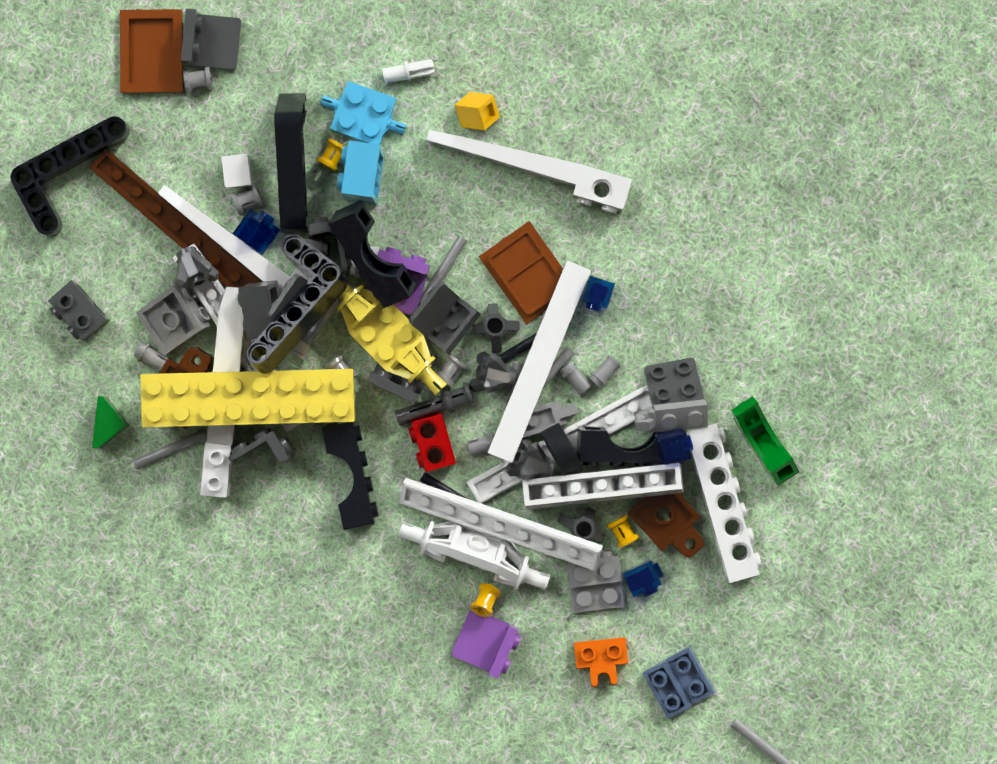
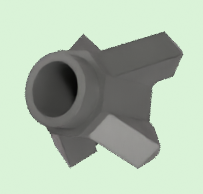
(193, 269)
(495, 327)
(492, 374)
(530, 462)
(583, 526)

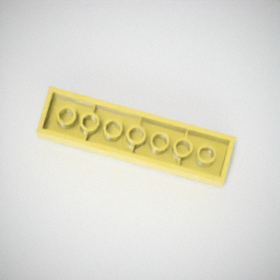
(247, 397)

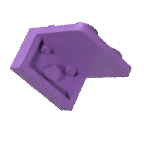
(418, 271)
(486, 643)

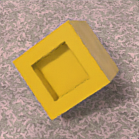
(477, 111)

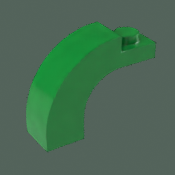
(763, 441)

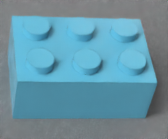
(361, 172)

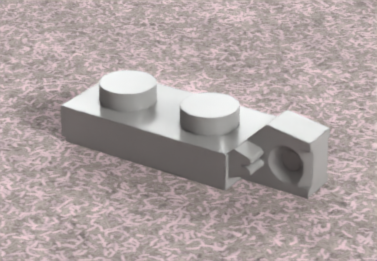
(547, 416)
(673, 416)

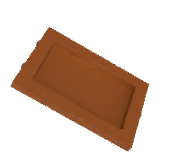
(151, 51)
(524, 270)

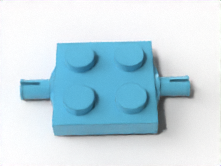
(363, 114)

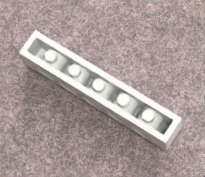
(603, 486)
(734, 568)

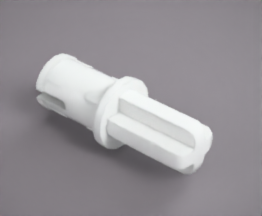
(408, 71)

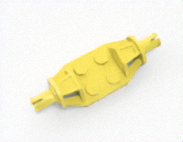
(388, 337)

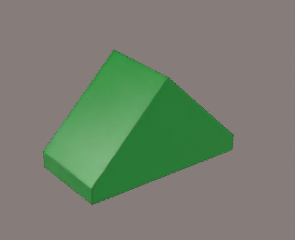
(107, 423)

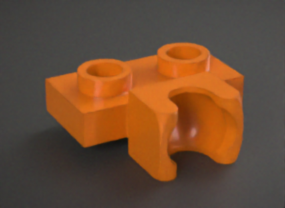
(601, 657)

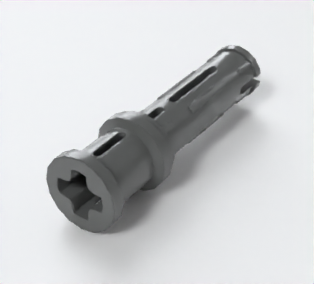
(447, 401)

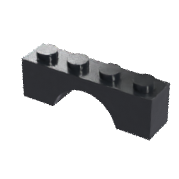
(387, 280)
(343, 442)
(596, 446)

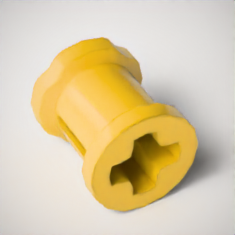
(324, 159)
(622, 531)
(485, 600)

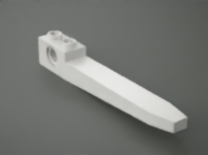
(570, 173)
(247, 256)
(227, 358)

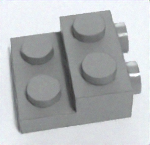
(174, 318)
(597, 588)

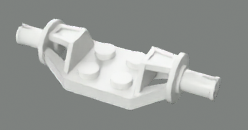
(476, 549)

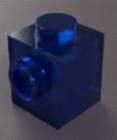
(257, 230)
(597, 294)
(674, 446)
(643, 578)

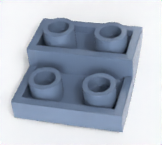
(678, 682)

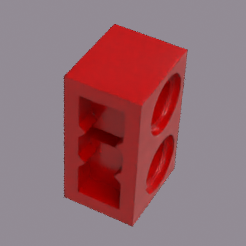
(439, 440)

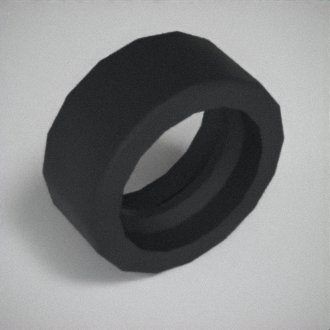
(561, 449)

